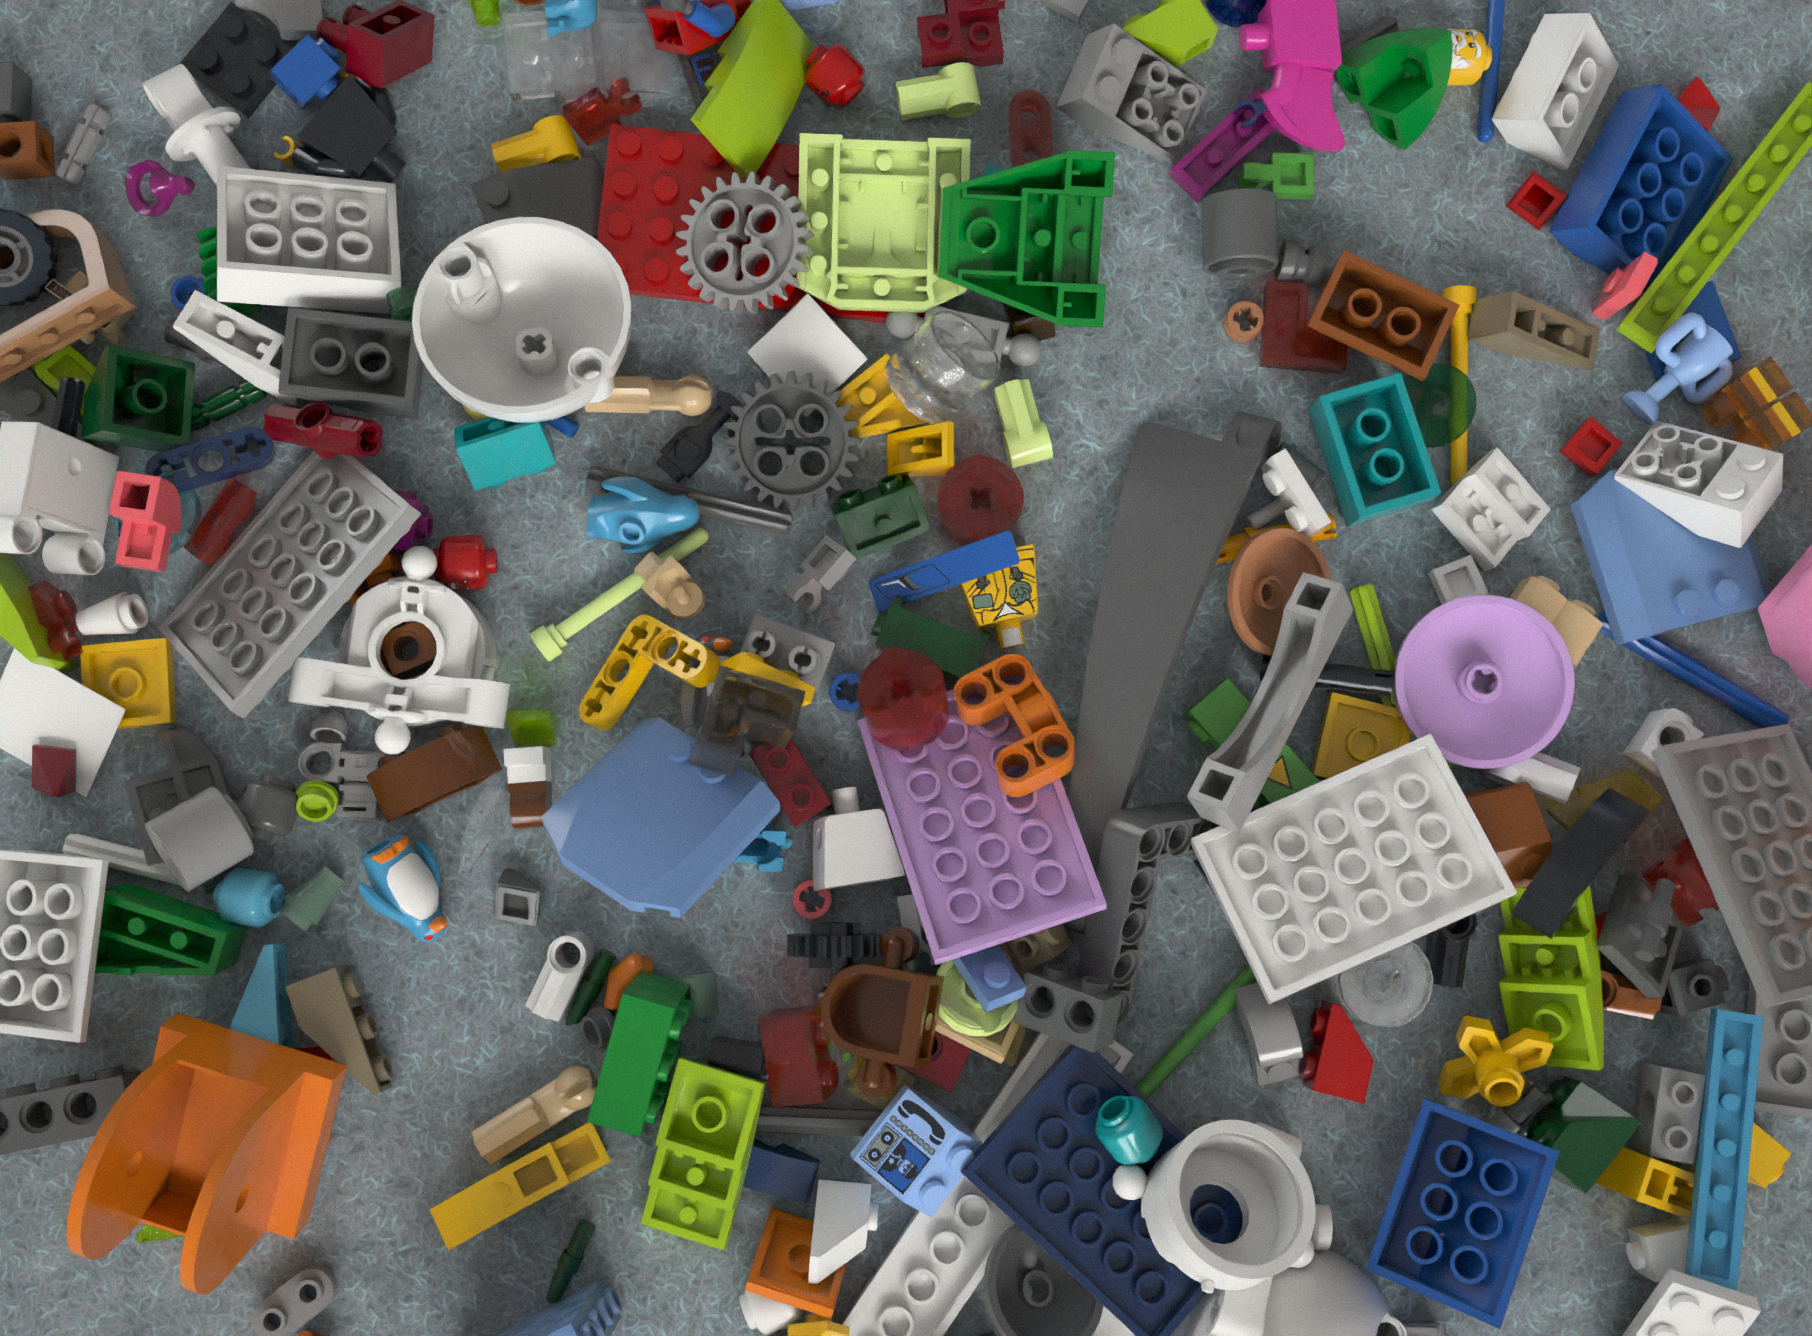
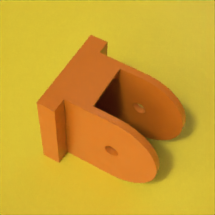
(208, 1147)

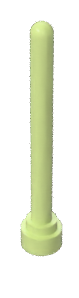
(553, 638)

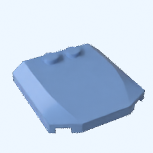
(1658, 571)
(654, 824)

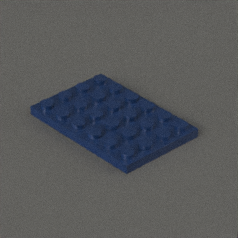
(1059, 1189)

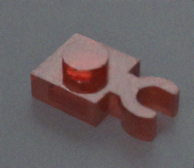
(594, 112)
(56, 613)

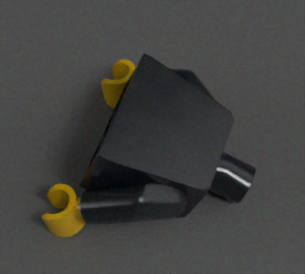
(348, 134)

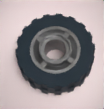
(33, 259)

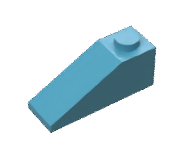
(265, 1003)

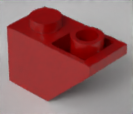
(1338, 1057)

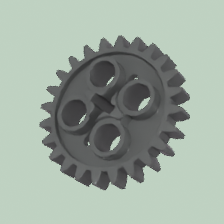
(791, 402)

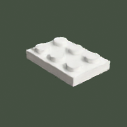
(1693, 1308)

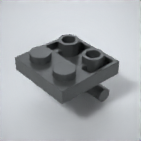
(1642, 933)

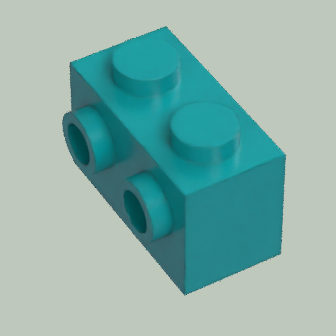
(502, 450)

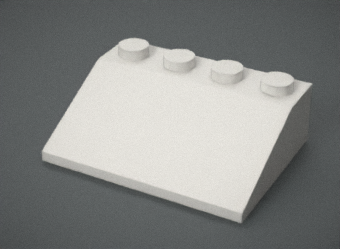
(306, 240)
(49, 942)

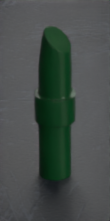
(590, 987)
(570, 1260)

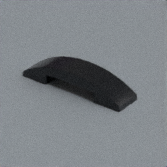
(1577, 861)

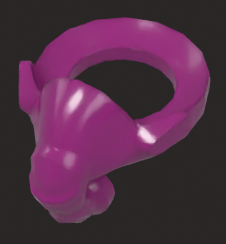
(162, 184)

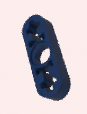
(238, 438)

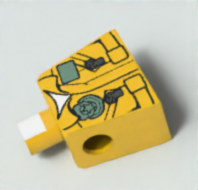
(1005, 599)

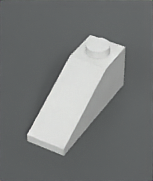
(235, 341)

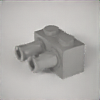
(790, 650)

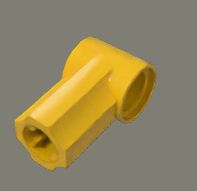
(547, 143)

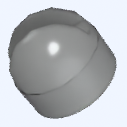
(329, 727)

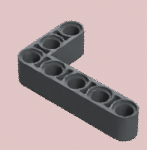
(1127, 875)

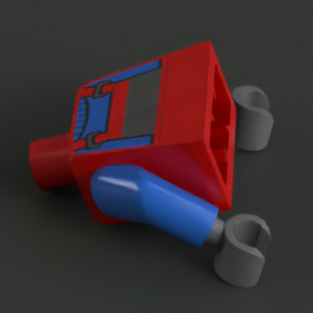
(691, 24)

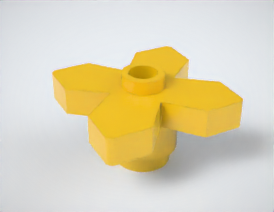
(1493, 1065)

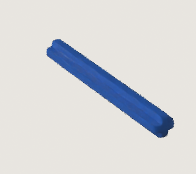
(1704, 679)

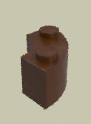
(433, 771)

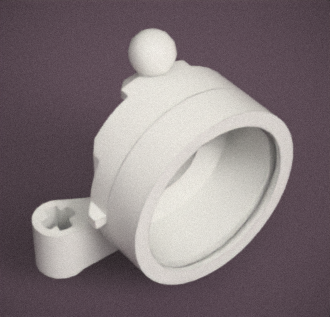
(451, 690)
(1276, 1203)

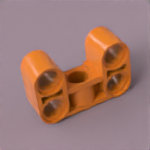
(1033, 714)

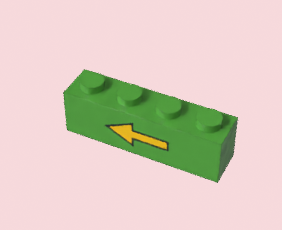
(1215, 719)

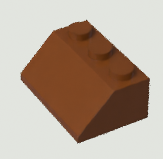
(1382, 314)
(1513, 829)

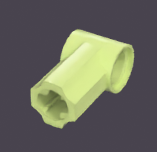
(948, 92)
(1024, 436)

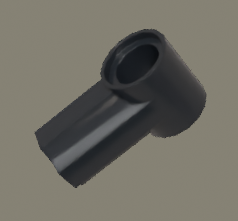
(1449, 950)

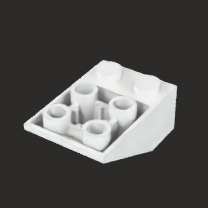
(1704, 481)

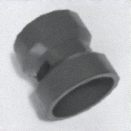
(1301, 263)

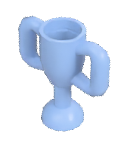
(1688, 363)

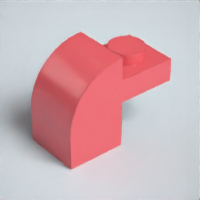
(149, 516)

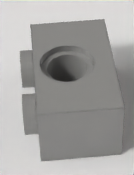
(1669, 1112)

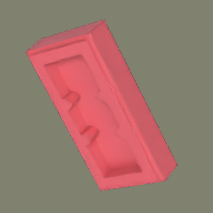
(1624, 285)

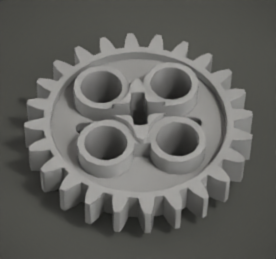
(781, 245)

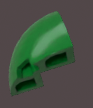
(1398, 80)

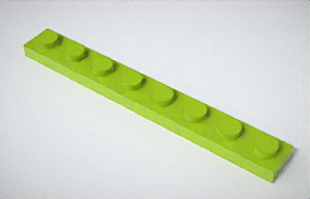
(1722, 225)

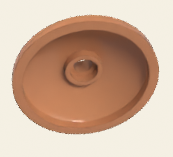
(1264, 581)

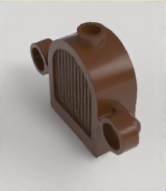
(883, 1012)

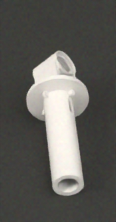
(197, 127)

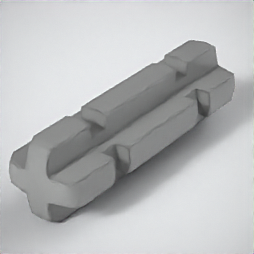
(82, 144)

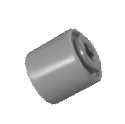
(201, 837)

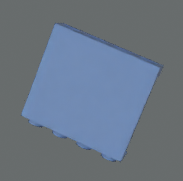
(582, 1313)

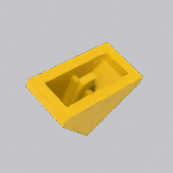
(921, 450)

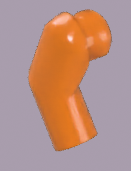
(622, 975)

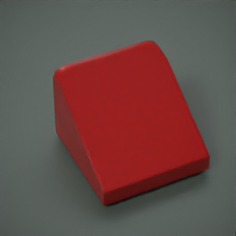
(1536, 200)

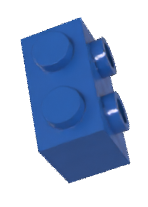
(307, 72)

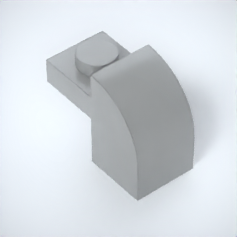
(1270, 1034)

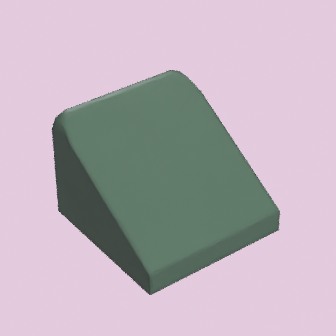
(702, 993)

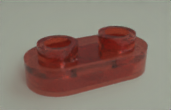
(1029, 135)

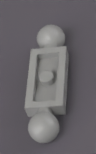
(1022, 349)

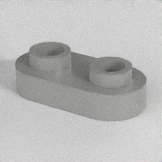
(293, 1304)

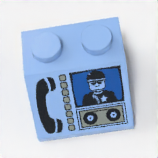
(917, 1150)

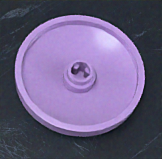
(1484, 681)

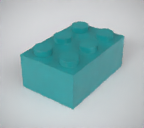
(1373, 449)

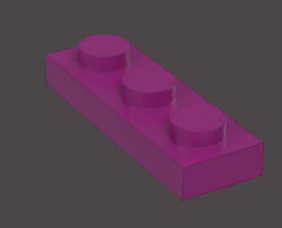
(1220, 151)

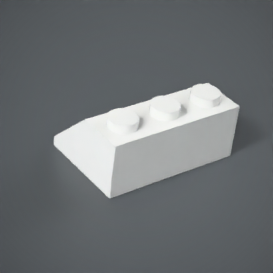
(1556, 88)

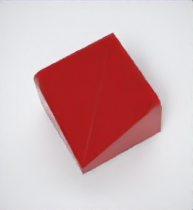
(1699, 102)

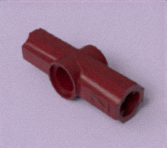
(323, 430)

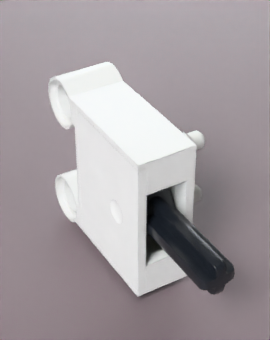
(57, 486)

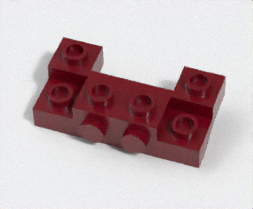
(963, 34)

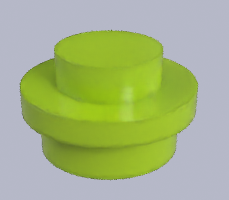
(316, 800)

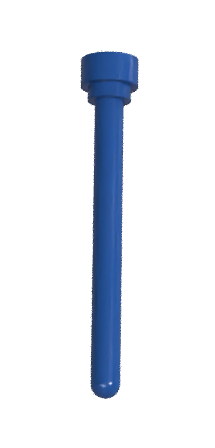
(1490, 78)

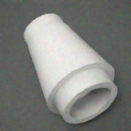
(114, 616)

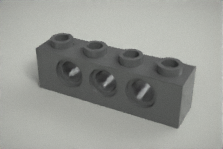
(67, 1101)

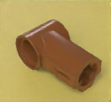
(1624, 997)

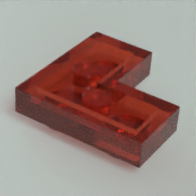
(1288, 339)

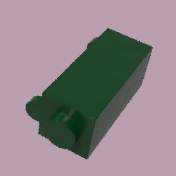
(949, 648)

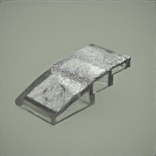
(577, 61)

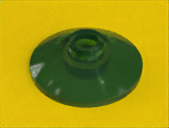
(1460, 400)

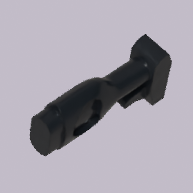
(694, 444)

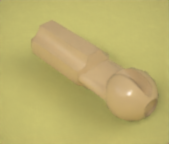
(642, 394)
(535, 1113)

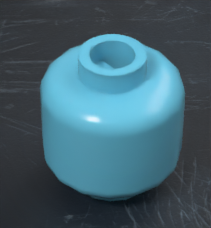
(249, 897)

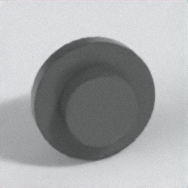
(598, 1027)

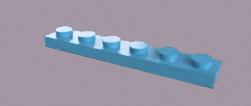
(1724, 1147)

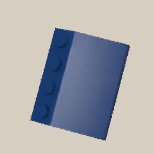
(1641, 183)
(1462, 1212)

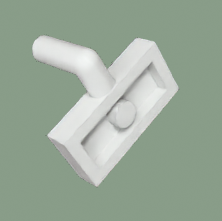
(1294, 500)

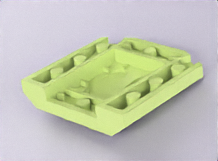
(877, 220)

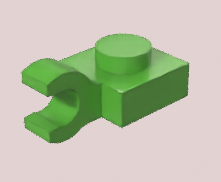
(1285, 175)

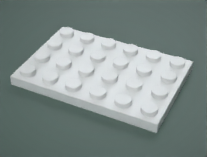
(1352, 868)

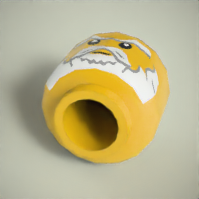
(1469, 57)

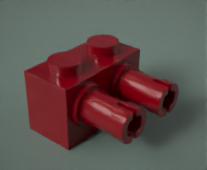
(383, 42)

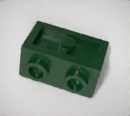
(880, 515)

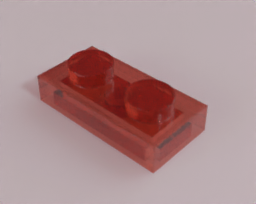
(213, 533)

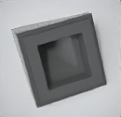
(517, 899)

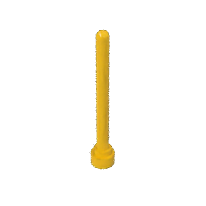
(1466, 297)

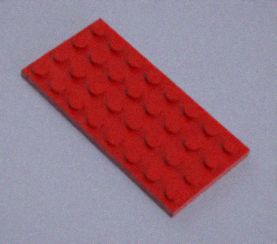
(650, 187)

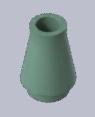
(312, 898)

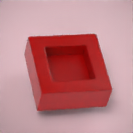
(1590, 447)

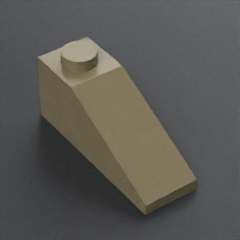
(1532, 330)

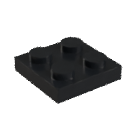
(237, 59)

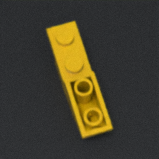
(519, 1185)

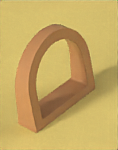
(78, 314)

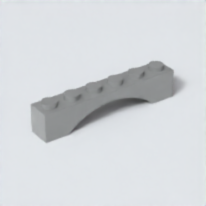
(1242, 764)

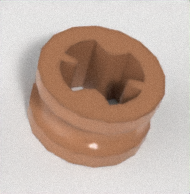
(1254, 315)

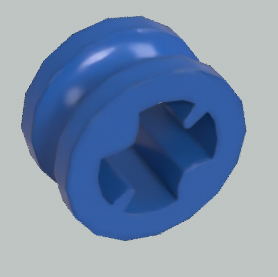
(843, 705)

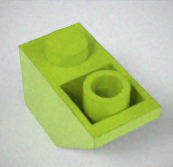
(1174, 30)

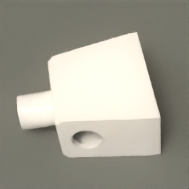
(853, 845)

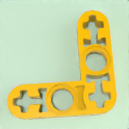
(649, 652)

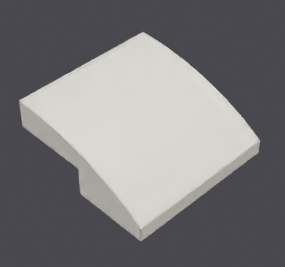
(808, 343)
(1490, 509)

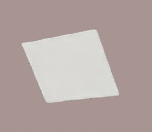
(55, 711)

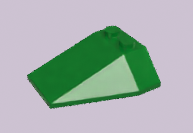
(1031, 236)

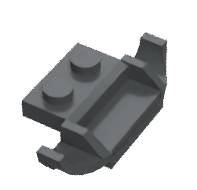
(189, 772)

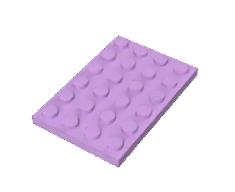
(972, 855)

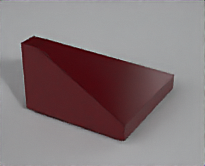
(53, 770)

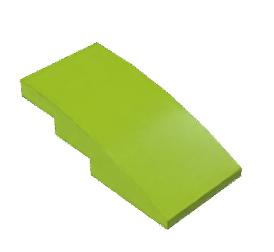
(754, 85)
(19, 619)
(1555, 984)
(702, 1153)

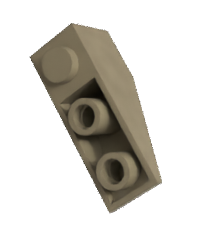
(335, 1019)

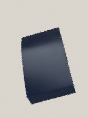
(781, 1171)

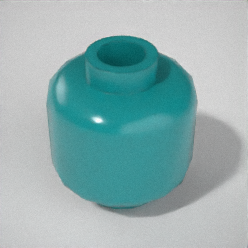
(1128, 1129)

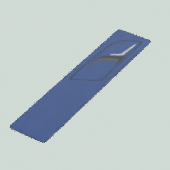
(945, 570)

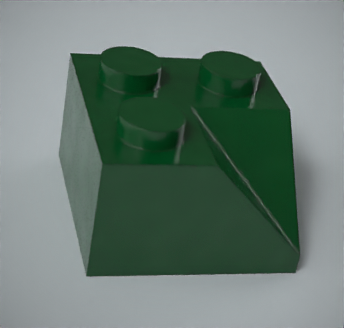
(139, 400)
(1584, 1130)

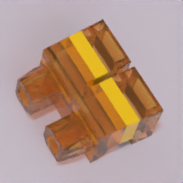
(1744, 402)

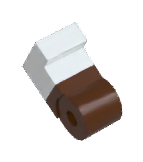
(528, 785)

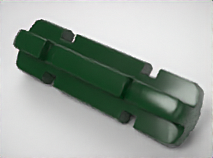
(225, 403)

